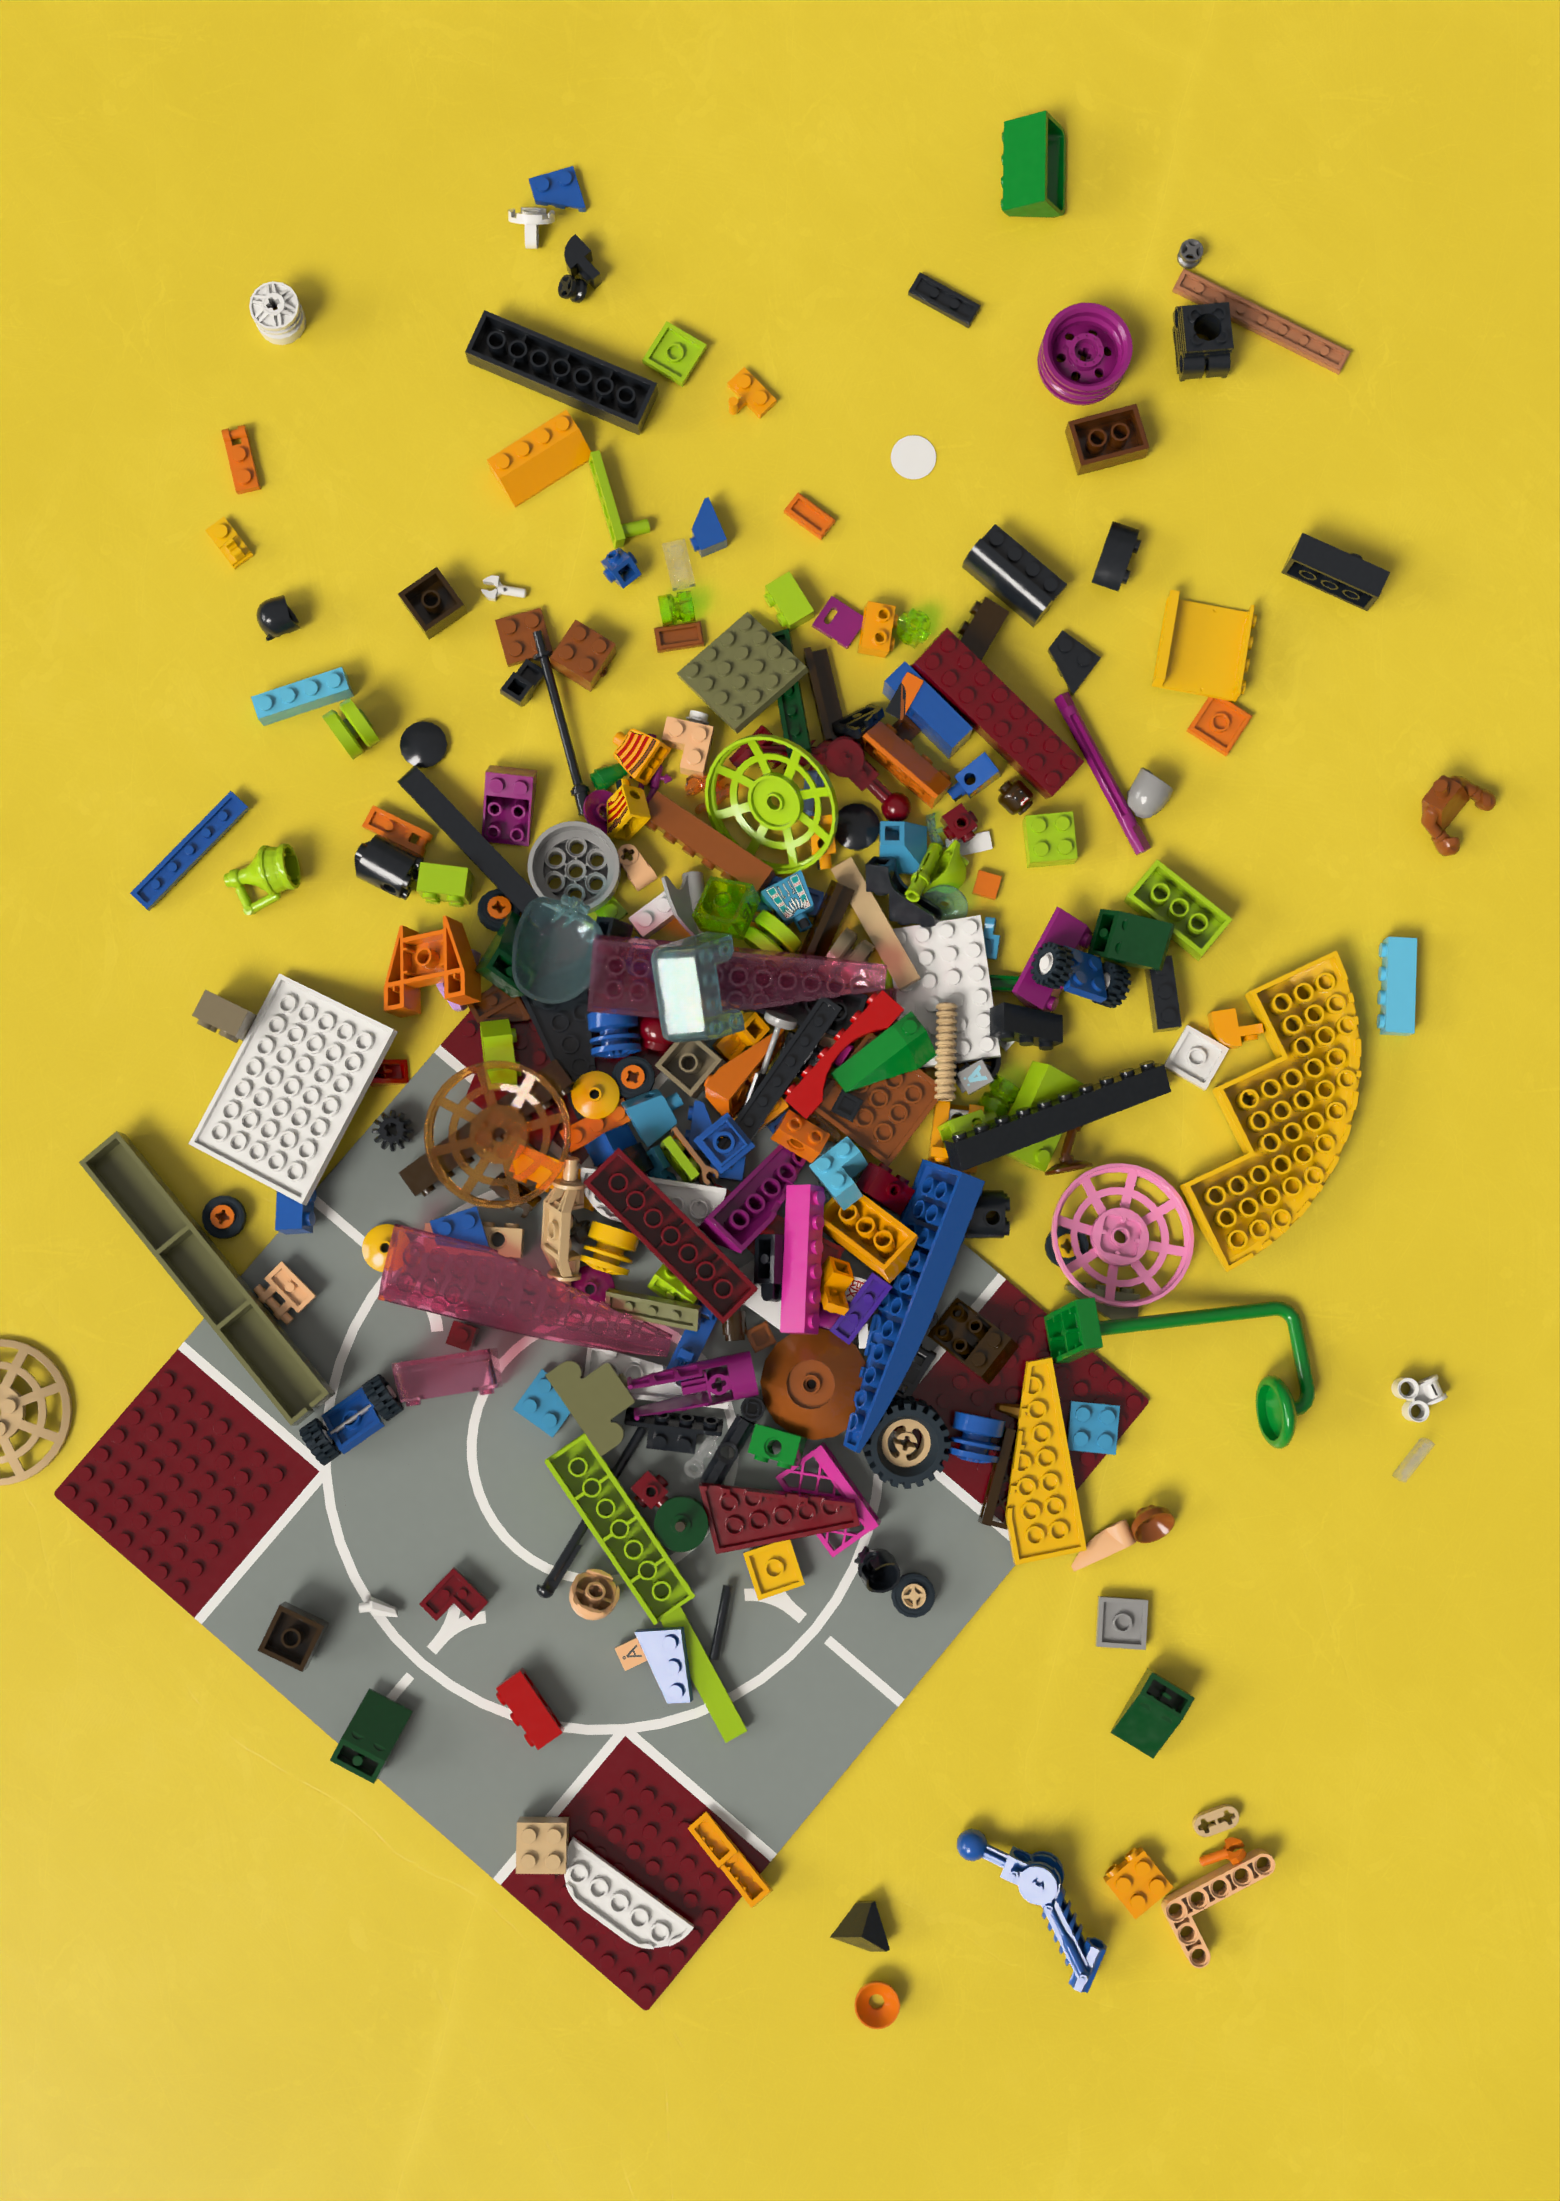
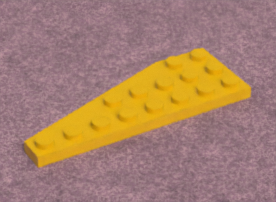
(1042, 1493)

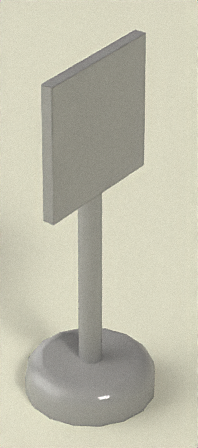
(779, 1020)

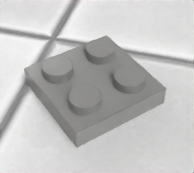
(1121, 1622)

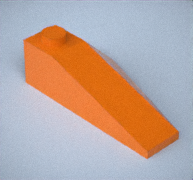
(731, 1082)

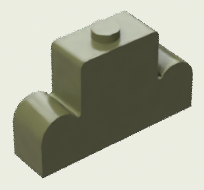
(594, 1400)

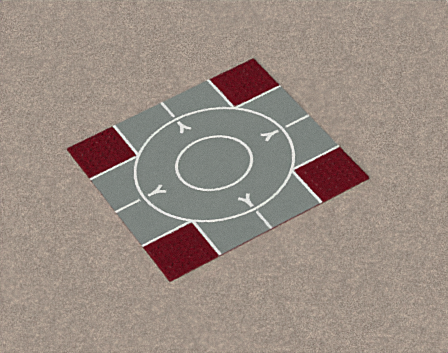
(239, 1516)

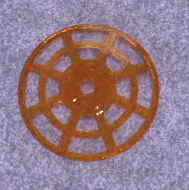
(482, 1137)

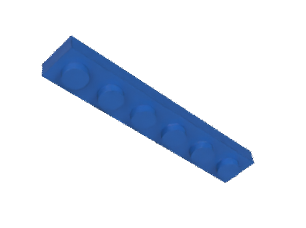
(189, 851)

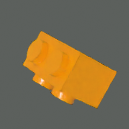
(877, 629)

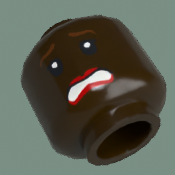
(1015, 797)

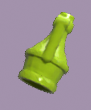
(271, 870)

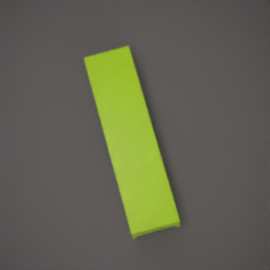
(619, 1528)

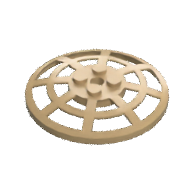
(14, 1411)

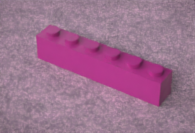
(802, 1259)

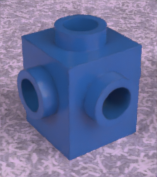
(620, 567)

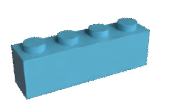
(302, 696)
(1397, 986)

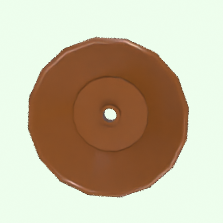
(785, 1380)

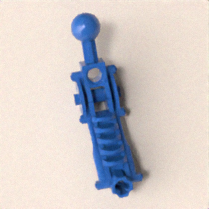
(1040, 1883)

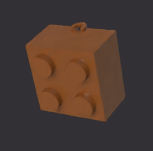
(583, 655)

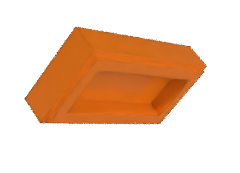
(809, 516)

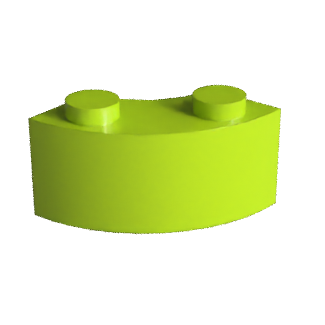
(497, 1045)

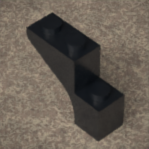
(884, 879)

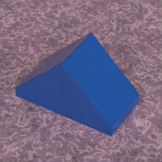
(608, 1142)

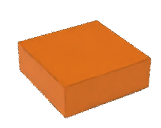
(986, 885)

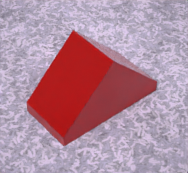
(391, 1073)

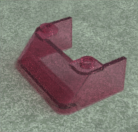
(447, 1375)

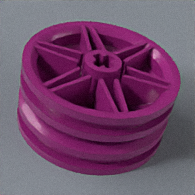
(1078, 321)

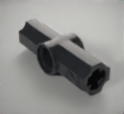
(736, 1438)

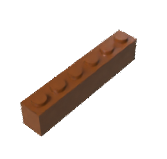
(707, 844)

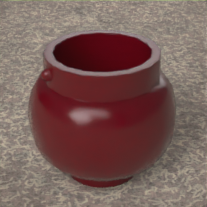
(651, 1034)

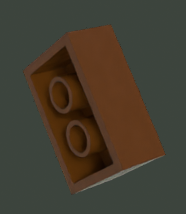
(1107, 439)

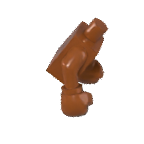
(1444, 803)

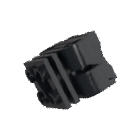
(1197, 354)

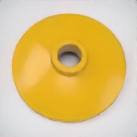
(601, 1106)
(372, 1246)

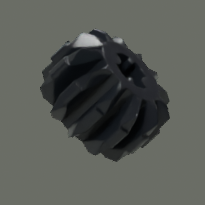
(385, 1134)

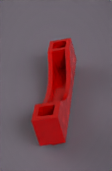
(878, 1016)

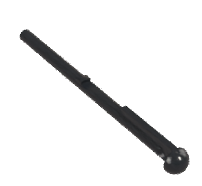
(573, 1546)

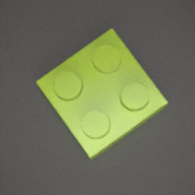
(674, 354)
(685, 1167)

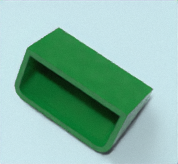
(1033, 167)

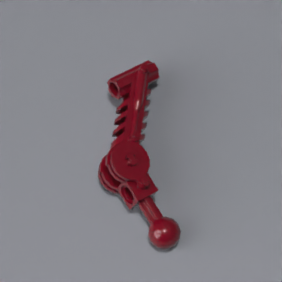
(845, 759)

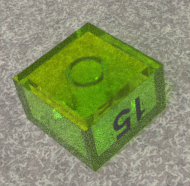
(726, 907)

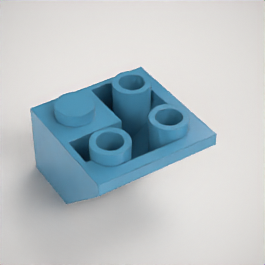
(903, 842)

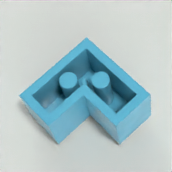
(837, 1169)

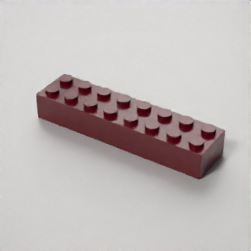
(997, 714)
(670, 1235)

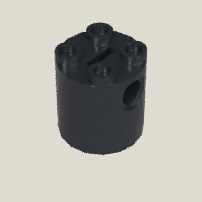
(387, 866)
(990, 1227)

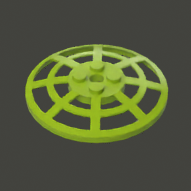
(761, 805)

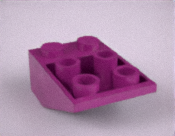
(508, 805)

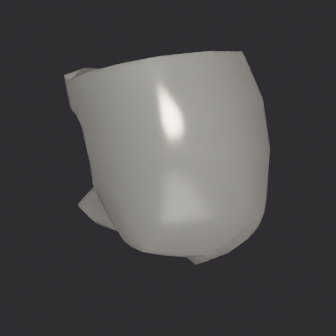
(1148, 794)

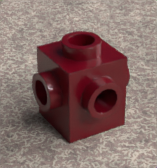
(960, 816)
(641, 1487)

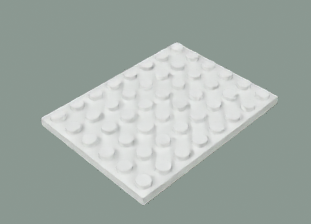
(293, 1088)

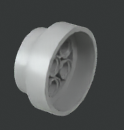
(559, 841)

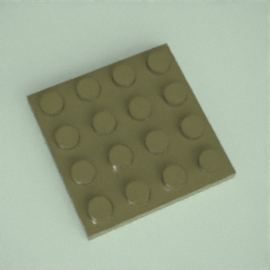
(742, 672)

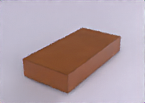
(679, 637)

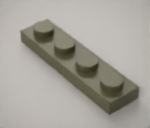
(655, 1309)

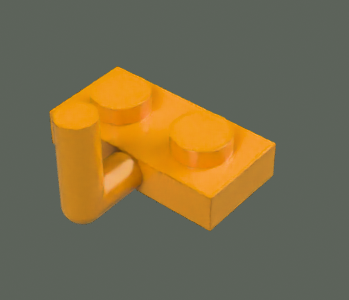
(750, 393)

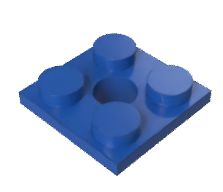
(725, 1158)

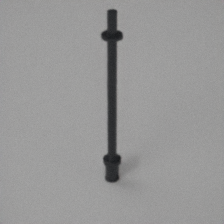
(579, 790)

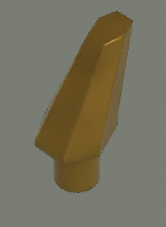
(1008, 1409)

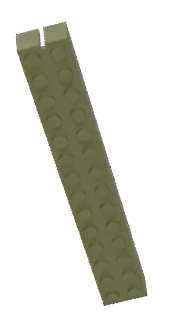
(207, 1278)

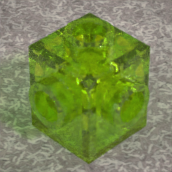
(910, 635)

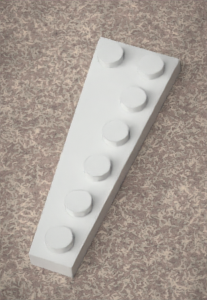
(636, 1368)

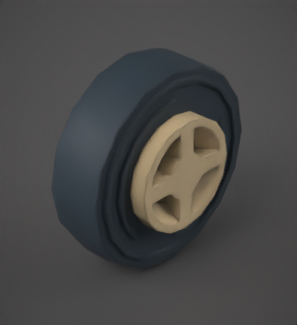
(914, 1603)

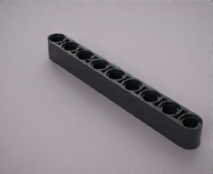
(467, 838)

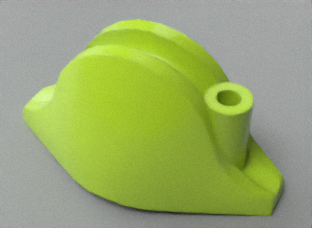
(949, 868)

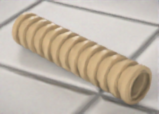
(945, 1058)

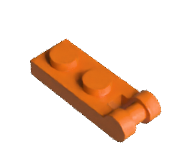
(241, 460)
(396, 830)

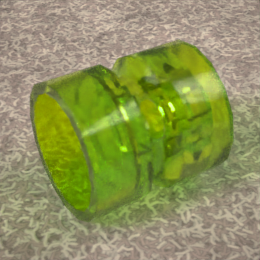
(676, 608)
(1000, 1096)

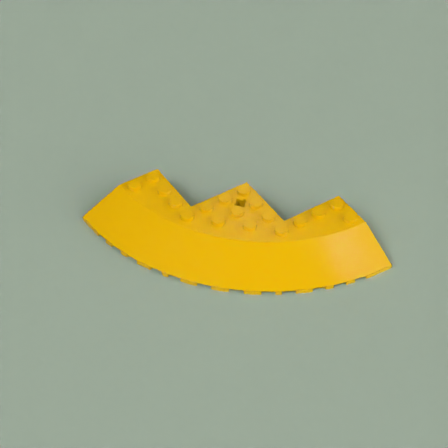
(1295, 1113)

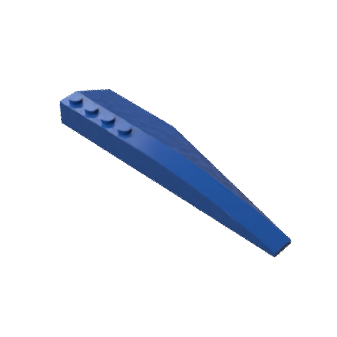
(939, 1216)

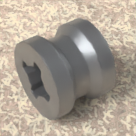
(1192, 248)

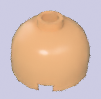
(593, 1594)

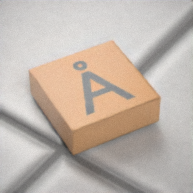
(630, 1654)

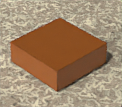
(760, 1337)

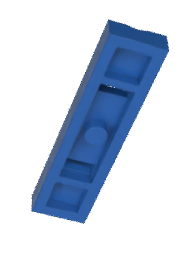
(693, 1342)

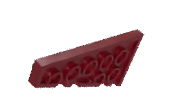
(759, 1517)

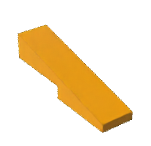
(730, 1859)

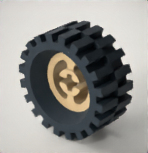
(898, 1466)

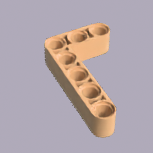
(1209, 1897)

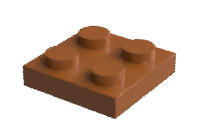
(518, 638)

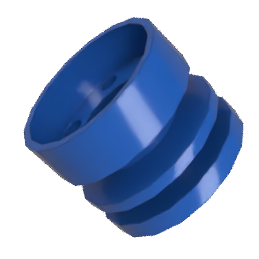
(613, 1034)
(976, 1437)

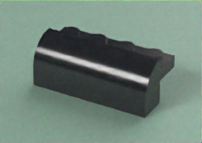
(1013, 575)

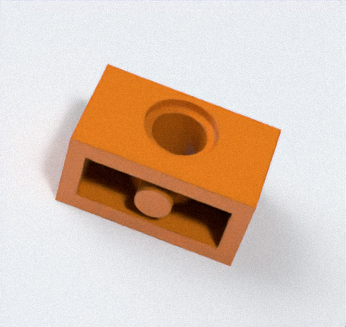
(800, 1136)

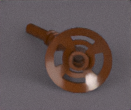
(1066, 1160)

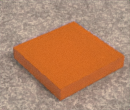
(1219, 724)

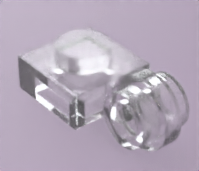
(706, 1449)

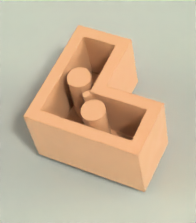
(694, 740)

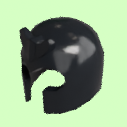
(276, 617)
(878, 1570)

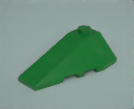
(894, 1052)

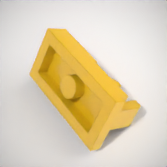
(229, 542)

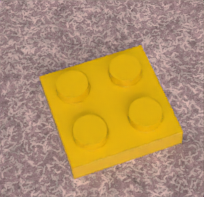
(773, 1569)

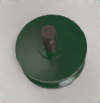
(681, 1523)

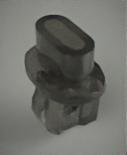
(580, 1230)

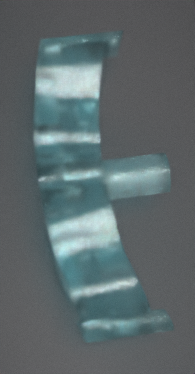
(932, 831)

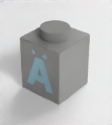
(974, 1077)

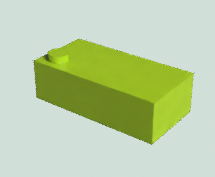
(1172, 900)
(1040, 1084)

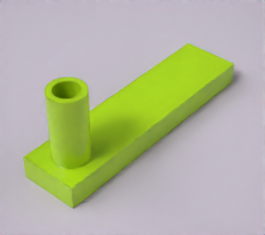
(617, 531)

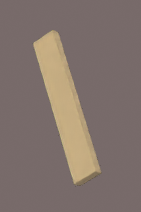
(876, 925)

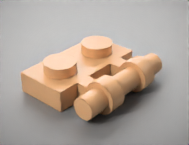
(290, 1288)

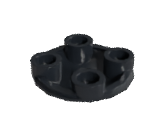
(423, 744)
(857, 826)

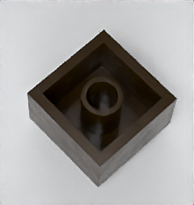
(432, 603)
(293, 1636)

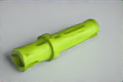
(921, 878)

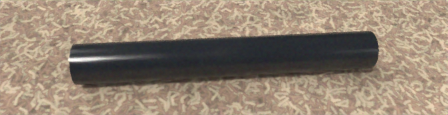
(720, 1622)

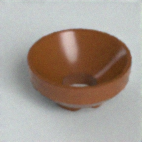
(1152, 1524)

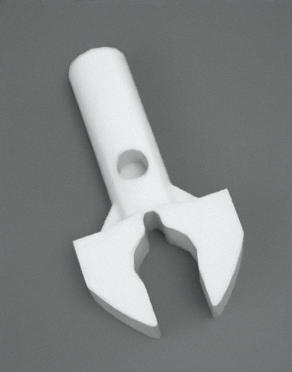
(501, 589)

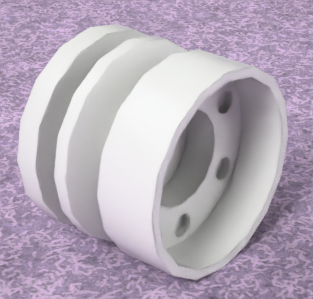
(279, 325)

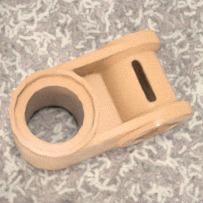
(638, 869)

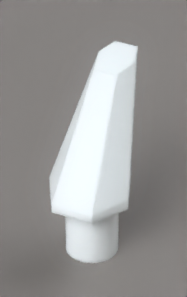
(378, 1608)

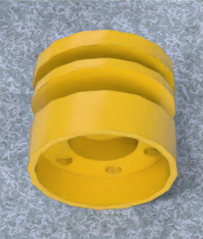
(609, 1248)

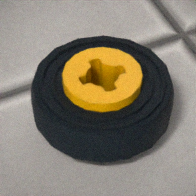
(1064, 1235)

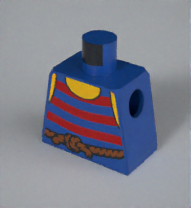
(982, 770)

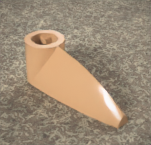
(1105, 1544)

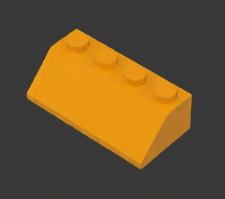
(540, 458)
(870, 1235)

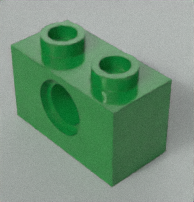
(763, 1440)

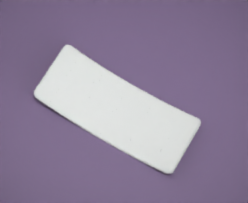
(979, 843)

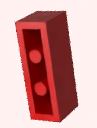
(529, 1709)

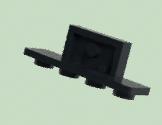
(675, 1431)

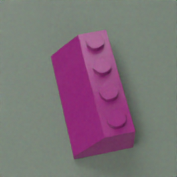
(1062, 930)

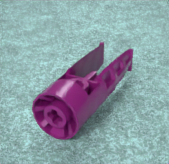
(738, 1376)

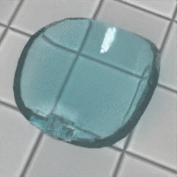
(553, 949)

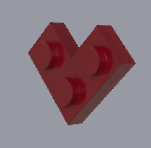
(454, 1590)

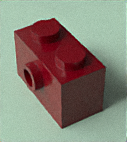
(885, 1188)

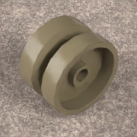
(843, 947)

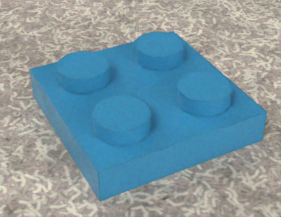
(543, 1405)
(1093, 1427)

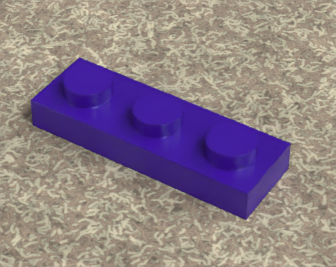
(861, 1307)

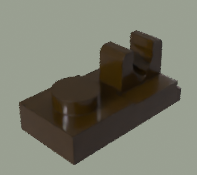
(502, 1191)

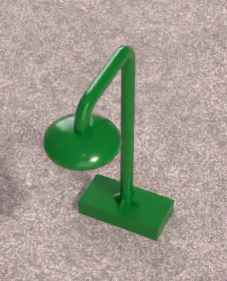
(1077, 1332)

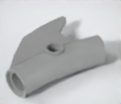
(685, 899)

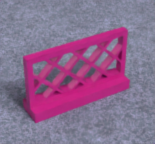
(843, 1484)

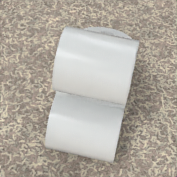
(1421, 1393)

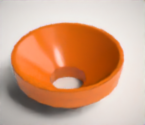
(877, 2017)

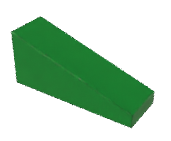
(1003, 983)

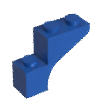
(700, 1122)

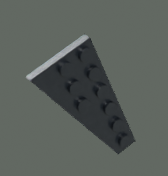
(565, 1035)

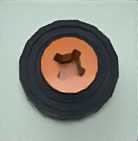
(491, 917)
(637, 1083)
(233, 1218)

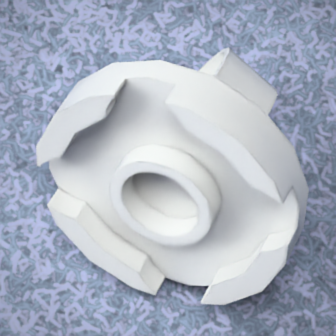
(532, 218)

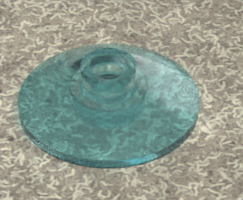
(957, 902)

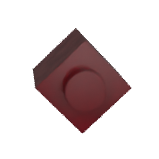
(462, 1335)

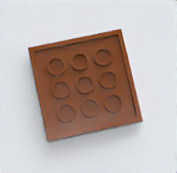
(888, 1113)

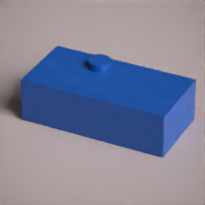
(931, 713)

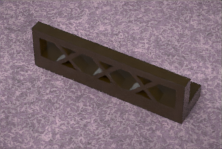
(823, 691)
(827, 920)
(996, 1481)

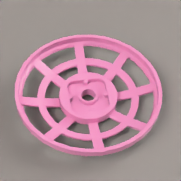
(1131, 1226)

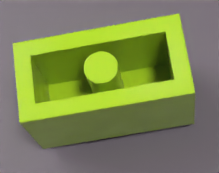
(788, 601)

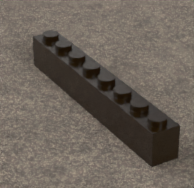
(420, 1175)

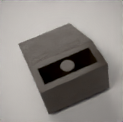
(973, 1340)

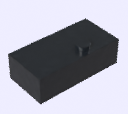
(1335, 572)

